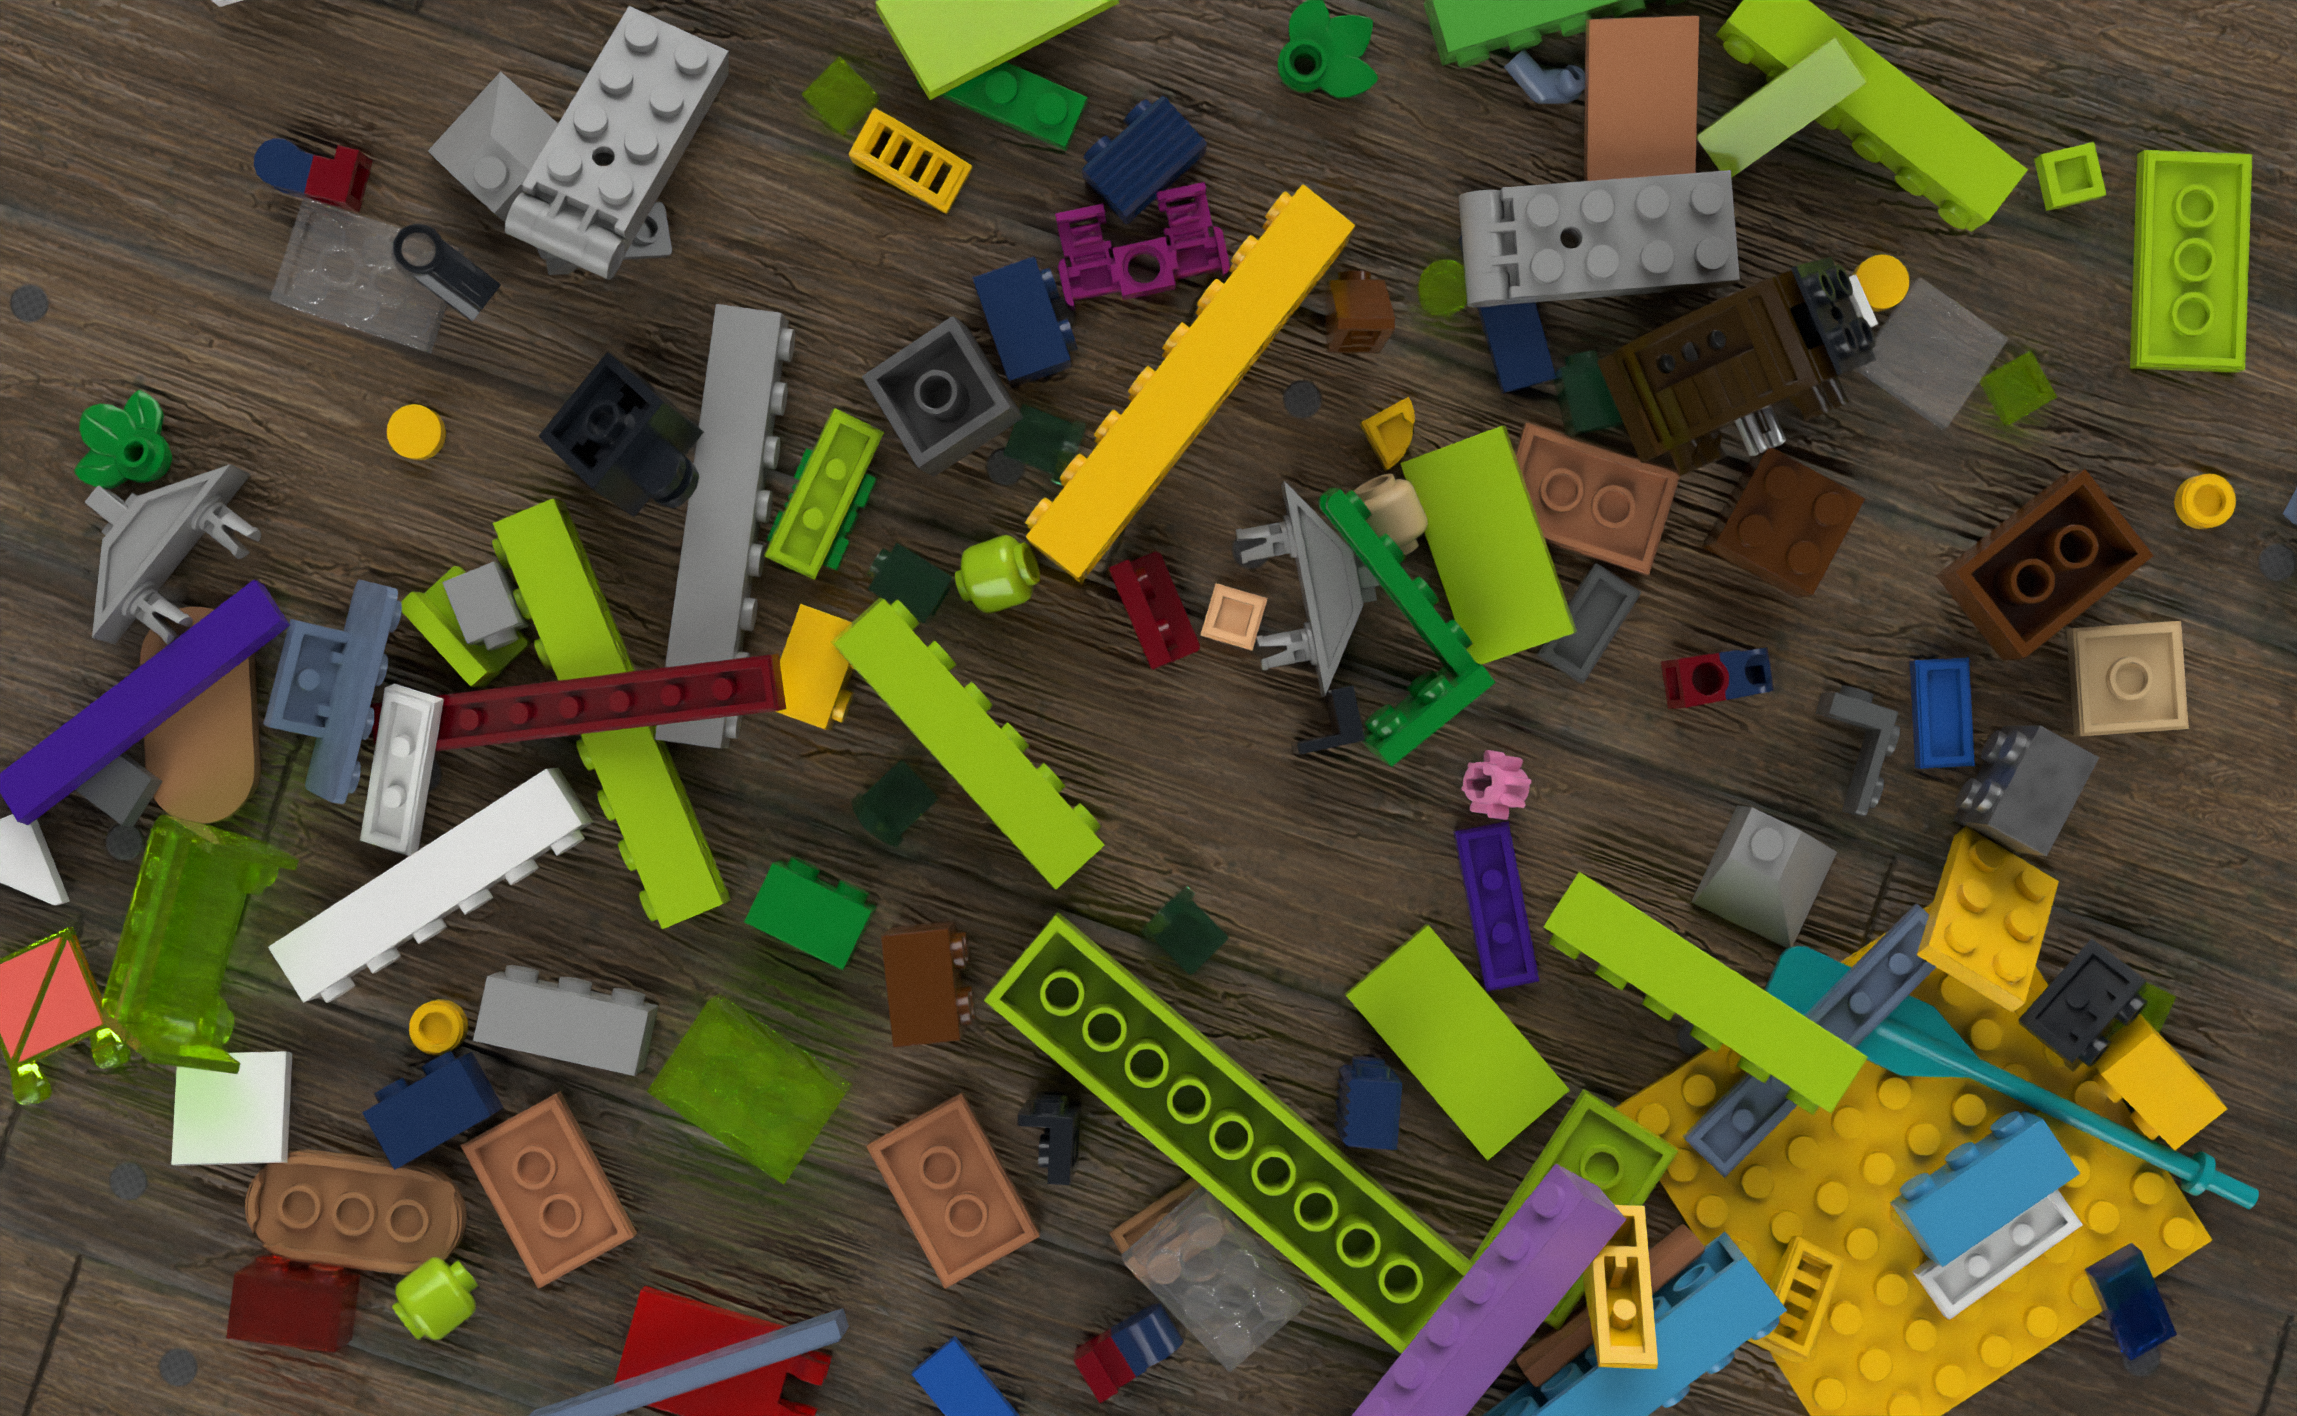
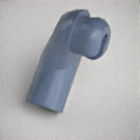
(1546, 86)

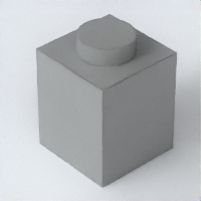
(486, 606)

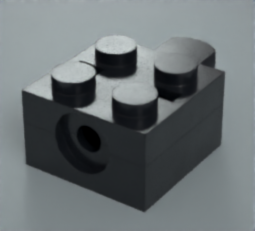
(625, 439)

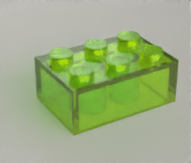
(749, 1088)

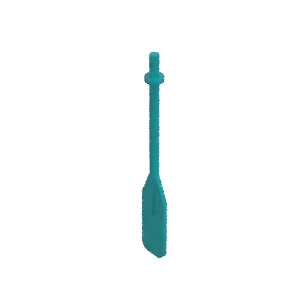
(1922, 1043)

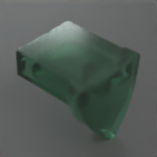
(1045, 442)
(894, 803)
(1184, 931)

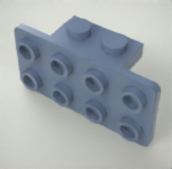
(329, 684)

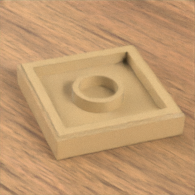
(2127, 678)

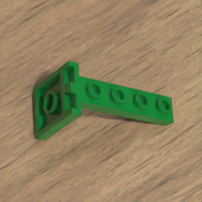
(1433, 695)

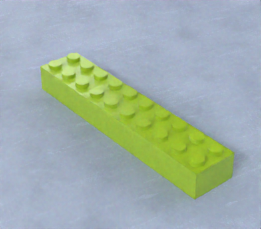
(1228, 1132)

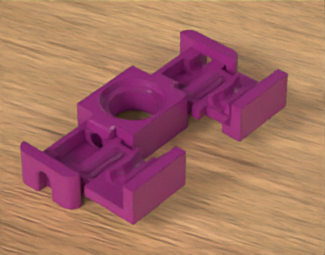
(1189, 255)

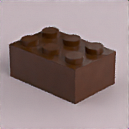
(2044, 565)

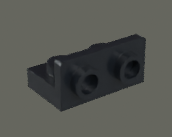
(2085, 1006)
(1062, 1133)

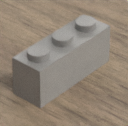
(566, 1020)

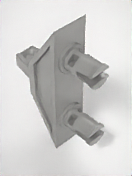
(151, 538)
(1331, 585)

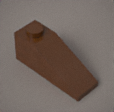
(1357, 314)

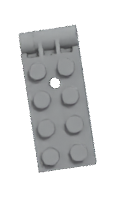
(638, 119)
(1627, 235)

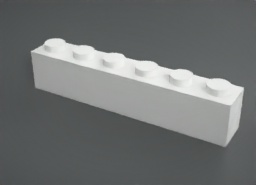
(431, 885)

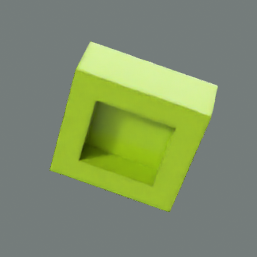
(2070, 176)

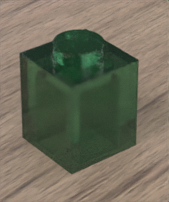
(1584, 395)
(911, 581)

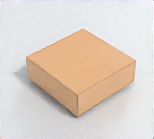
(1233, 616)

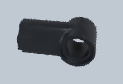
(449, 273)

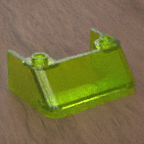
(180, 941)

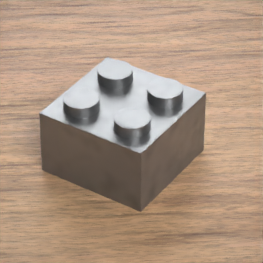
(942, 396)
(2024, 788)

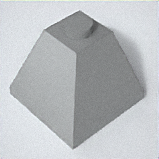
(495, 144)
(1764, 875)

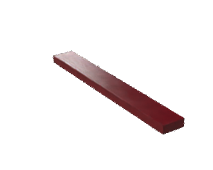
(609, 702)

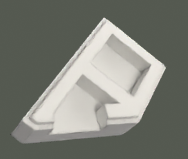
(28, 862)

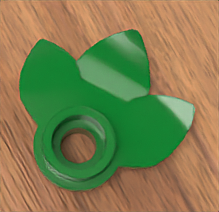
(1332, 47)
(118, 439)

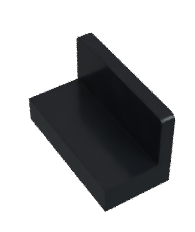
(1344, 723)

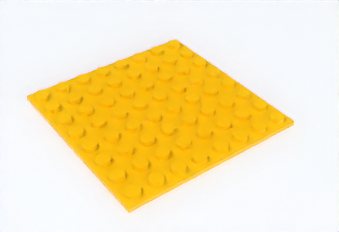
(1833, 1185)

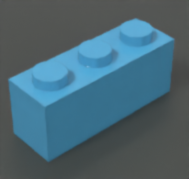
(1983, 1186)

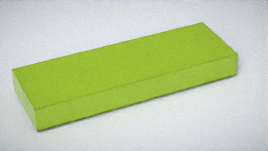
(1782, 107)
(823, 493)

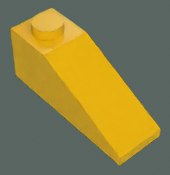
(1621, 1297)

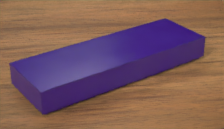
(1496, 906)

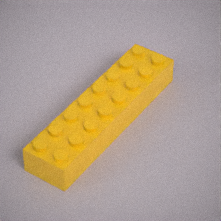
(1191, 383)

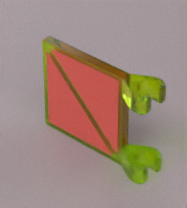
(49, 1006)

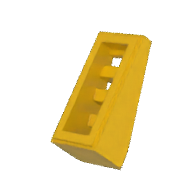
(867, 139)
(1806, 1328)

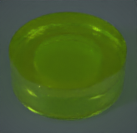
(1442, 288)

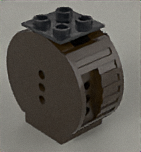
(1738, 362)

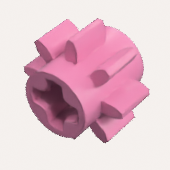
(1496, 785)

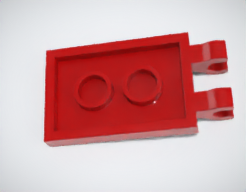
(678, 1328)

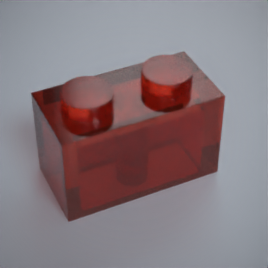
(293, 1305)

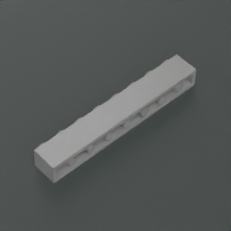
(729, 502)

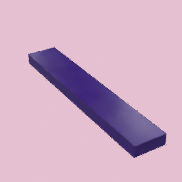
(141, 702)

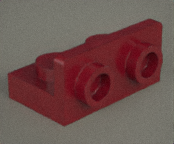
(1154, 609)

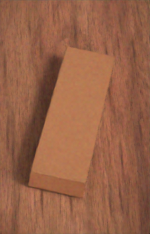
(1575, 1335)

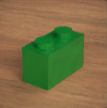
(811, 912)

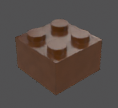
(1783, 523)
(927, 983)

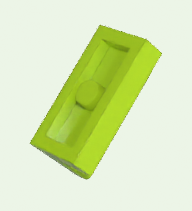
(436, 620)

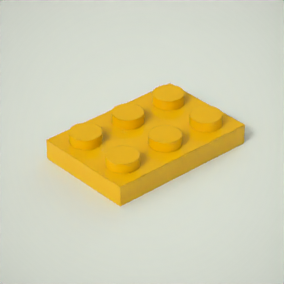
(1988, 919)

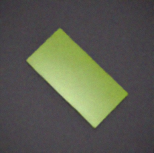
(964, 38)
(2191, 261)
(1489, 546)
(1457, 1042)
(1604, 1150)

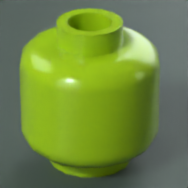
(997, 574)
(435, 1298)

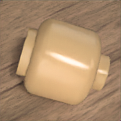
(1394, 510)

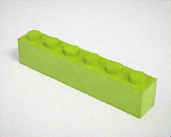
(1887, 116)
(968, 742)
(1704, 992)

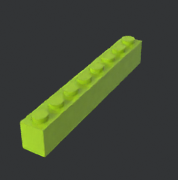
(633, 767)

